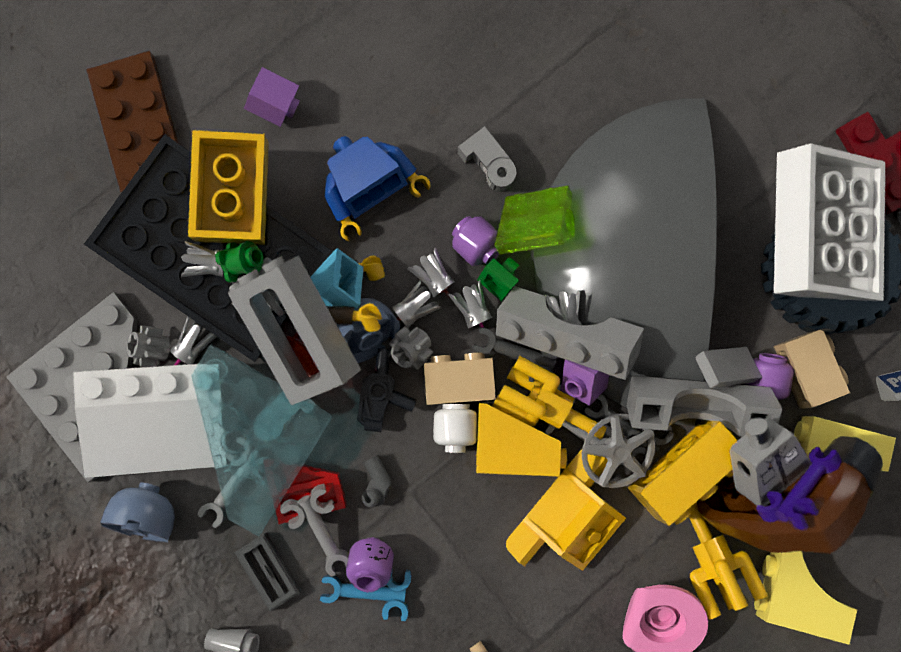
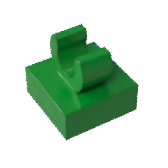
(499, 277)

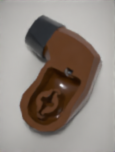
(837, 496)

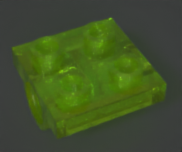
(536, 220)

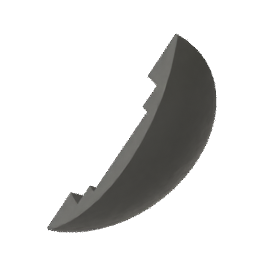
(643, 237)

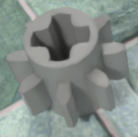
(148, 346)
(411, 347)

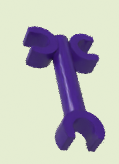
(796, 503)

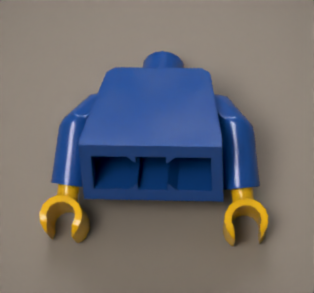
(364, 176)

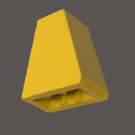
(515, 447)

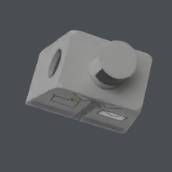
(766, 460)

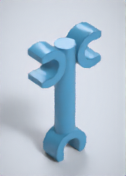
(393, 594)

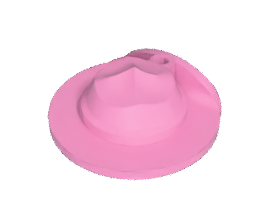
(664, 620)

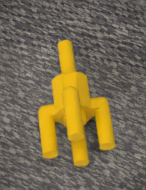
(544, 400)
(718, 564)

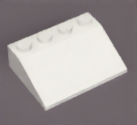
(829, 224)
(139, 421)

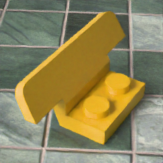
(568, 518)

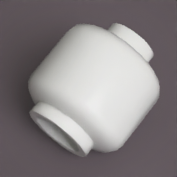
(455, 427)

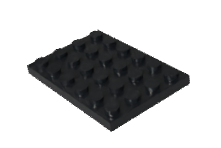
(148, 234)

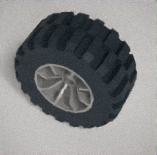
(838, 314)

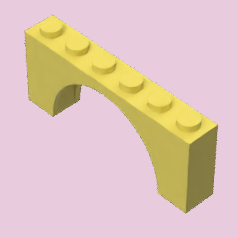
(792, 593)

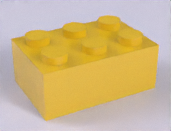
(228, 187)
(686, 473)

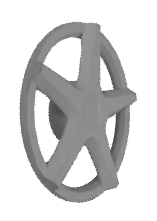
(618, 452)

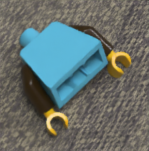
(341, 286)

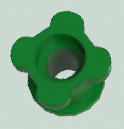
(239, 259)

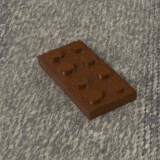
(131, 111)

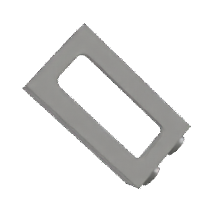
(311, 321)

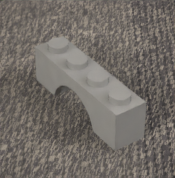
(604, 347)
(662, 401)

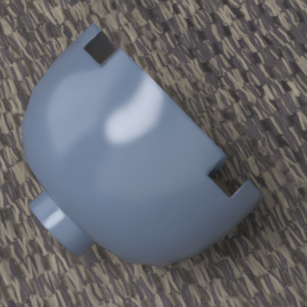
(365, 343)
(140, 513)

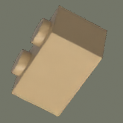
(816, 371)
(459, 380)

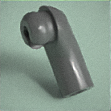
(378, 485)

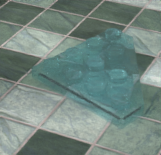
(253, 435)

